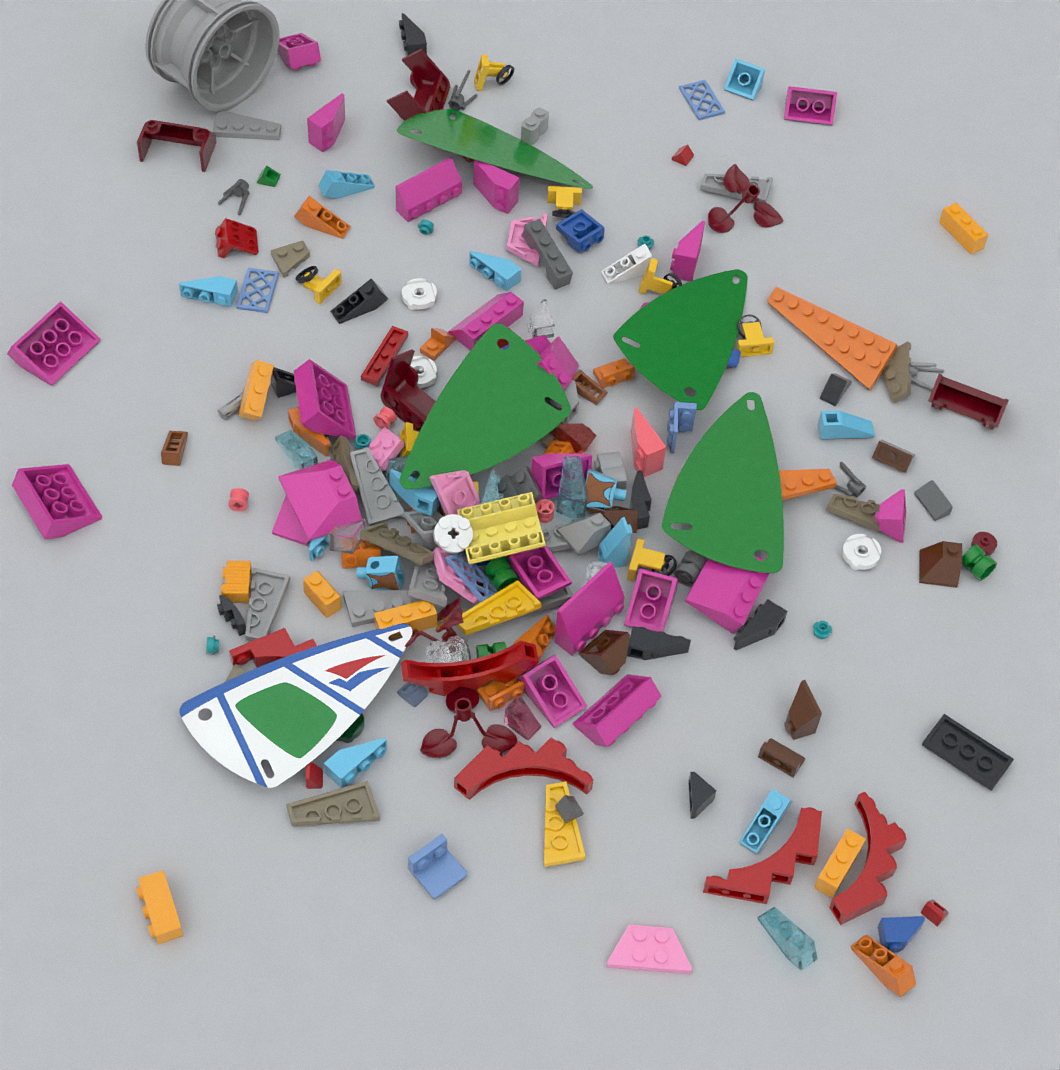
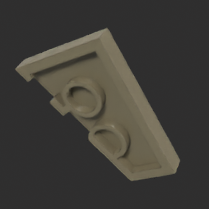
(897, 373)
(854, 510)

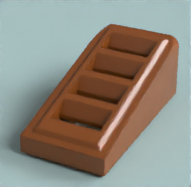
(586, 380)
(174, 449)

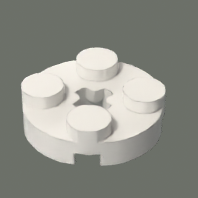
(415, 301)
(428, 368)
(445, 541)
(861, 561)

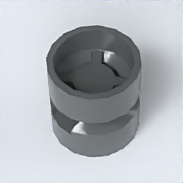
(689, 568)

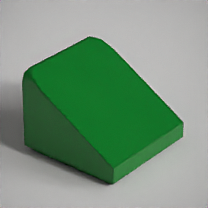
(268, 177)

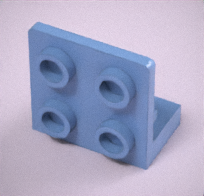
(680, 419)
(436, 867)

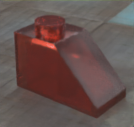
(576, 434)

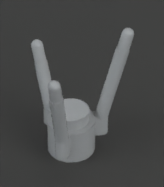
(914, 367)

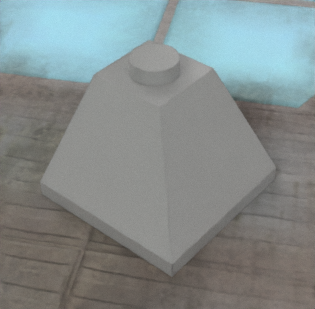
(425, 525)
(585, 532)

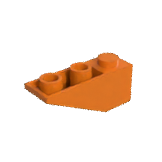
(321, 219)
(314, 439)
(539, 634)
(885, 965)

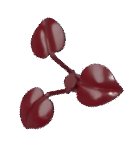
(737, 181)
(451, 617)
(462, 700)

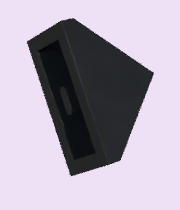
(282, 382)
(835, 389)
(700, 794)

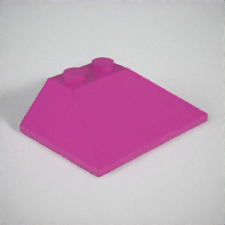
(320, 497)

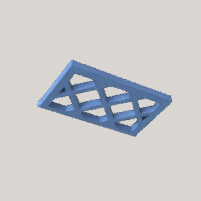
(709, 113)
(253, 304)
(474, 567)

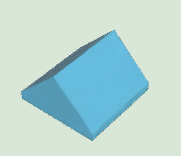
(745, 79)

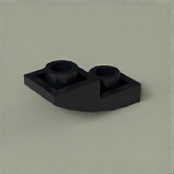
(231, 614)

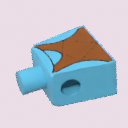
(602, 490)
(382, 573)

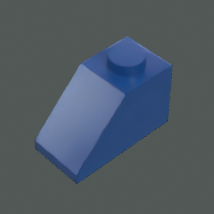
(898, 931)

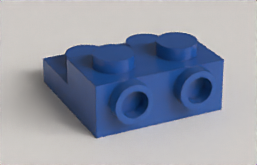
(581, 231)

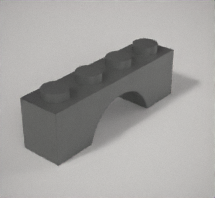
(556, 267)

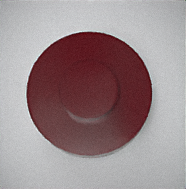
(985, 541)

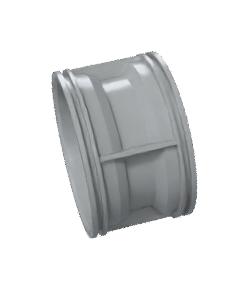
(213, 48)

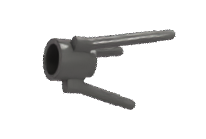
(457, 99)
(239, 189)
(855, 486)

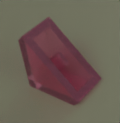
(521, 719)

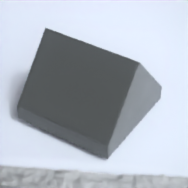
(569, 808)

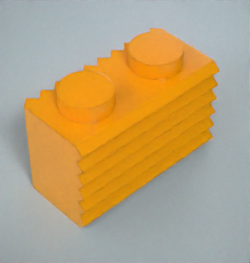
(237, 581)
(322, 594)

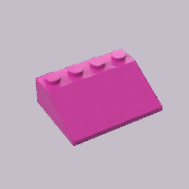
(53, 344)
(323, 401)
(55, 499)
(726, 593)
(589, 610)

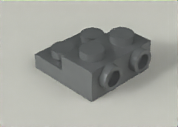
(520, 483)

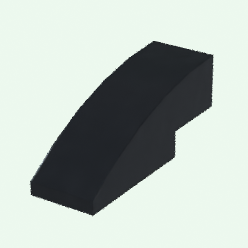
(641, 500)

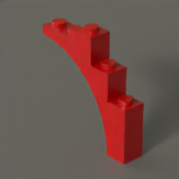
(473, 673)
(521, 760)
(882, 841)

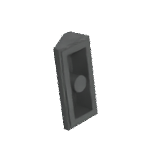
(934, 500)

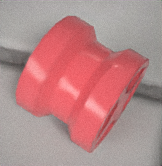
(385, 418)
(238, 499)
(545, 505)

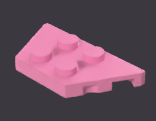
(517, 244)
(385, 447)
(455, 491)
(449, 576)
(650, 950)

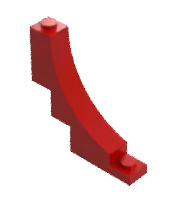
(268, 649)
(754, 881)

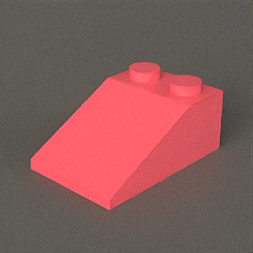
(646, 446)

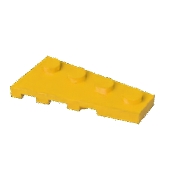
(500, 607)
(561, 839)

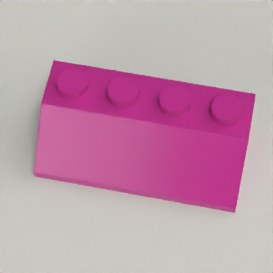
(428, 190)
(501, 309)
(618, 709)

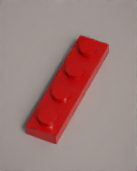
(381, 359)

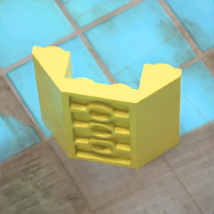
(503, 528)

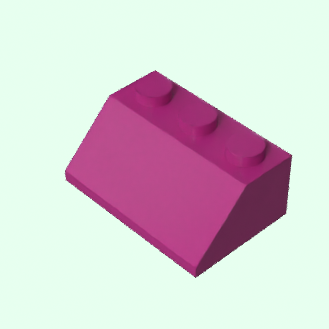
(810, 105)

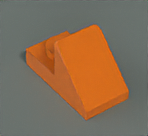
(437, 344)

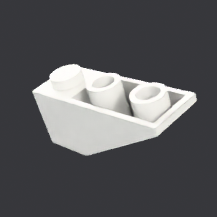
(629, 266)

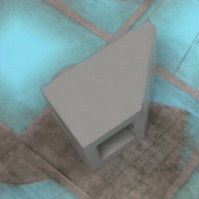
(572, 396)

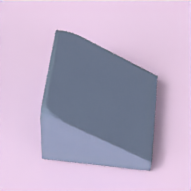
(412, 693)

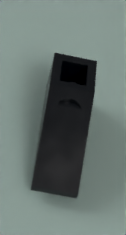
(412, 35)
(360, 302)
(764, 624)
(651, 644)

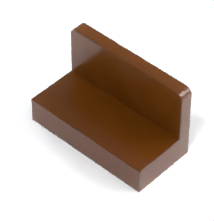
(893, 455)
(781, 757)

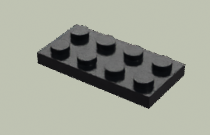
(967, 752)

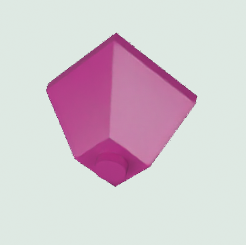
(893, 516)

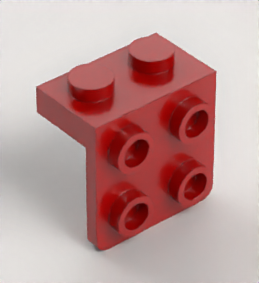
(235, 235)

